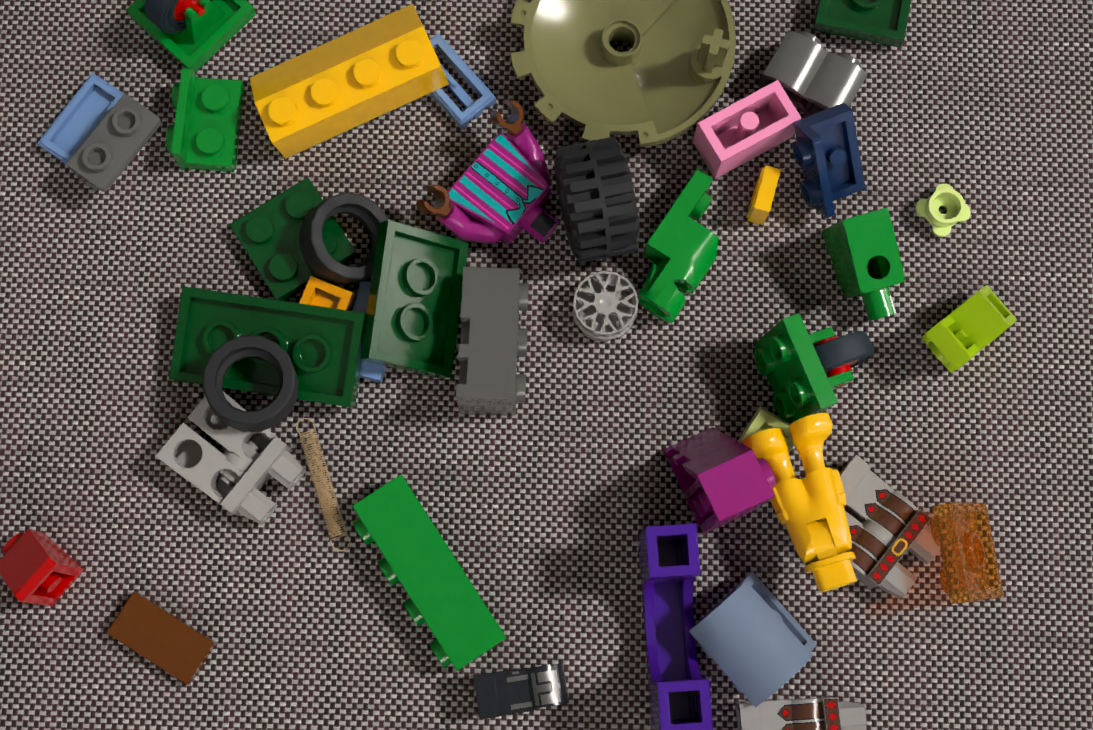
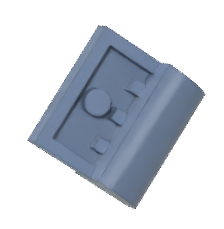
(754, 640)

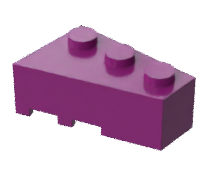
(719, 477)

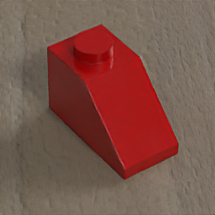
(37, 568)

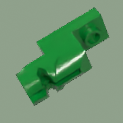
(681, 251)

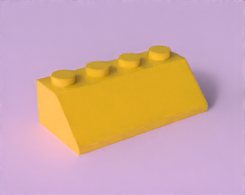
(347, 82)

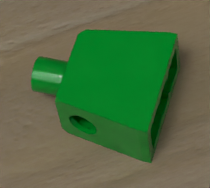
(863, 243)

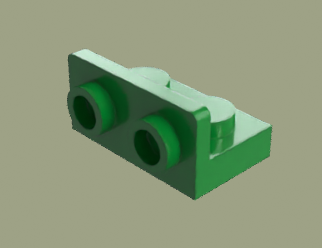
(205, 122)

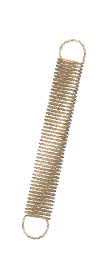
(322, 473)

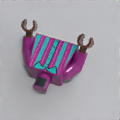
(499, 190)

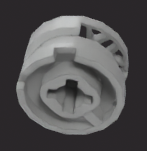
(605, 306)

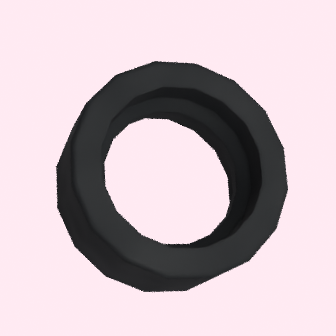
(314, 250)
(239, 349)

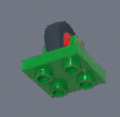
(191, 28)
(807, 366)

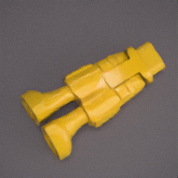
(811, 505)

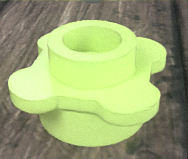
(945, 197)

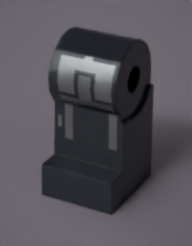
(520, 690)

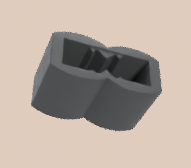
(812, 74)

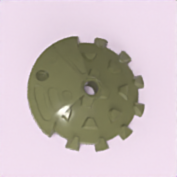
(654, 90)

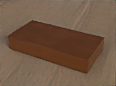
(161, 638)

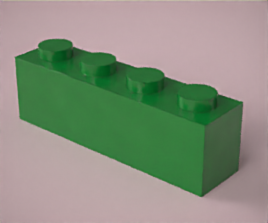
(428, 572)

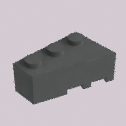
(491, 341)

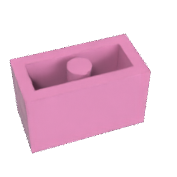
(745, 129)

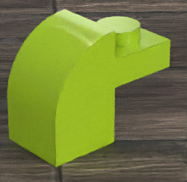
(969, 329)

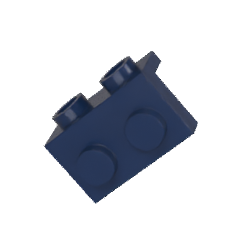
(829, 157)

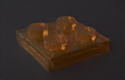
(967, 552)

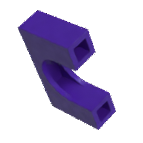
(667, 575)

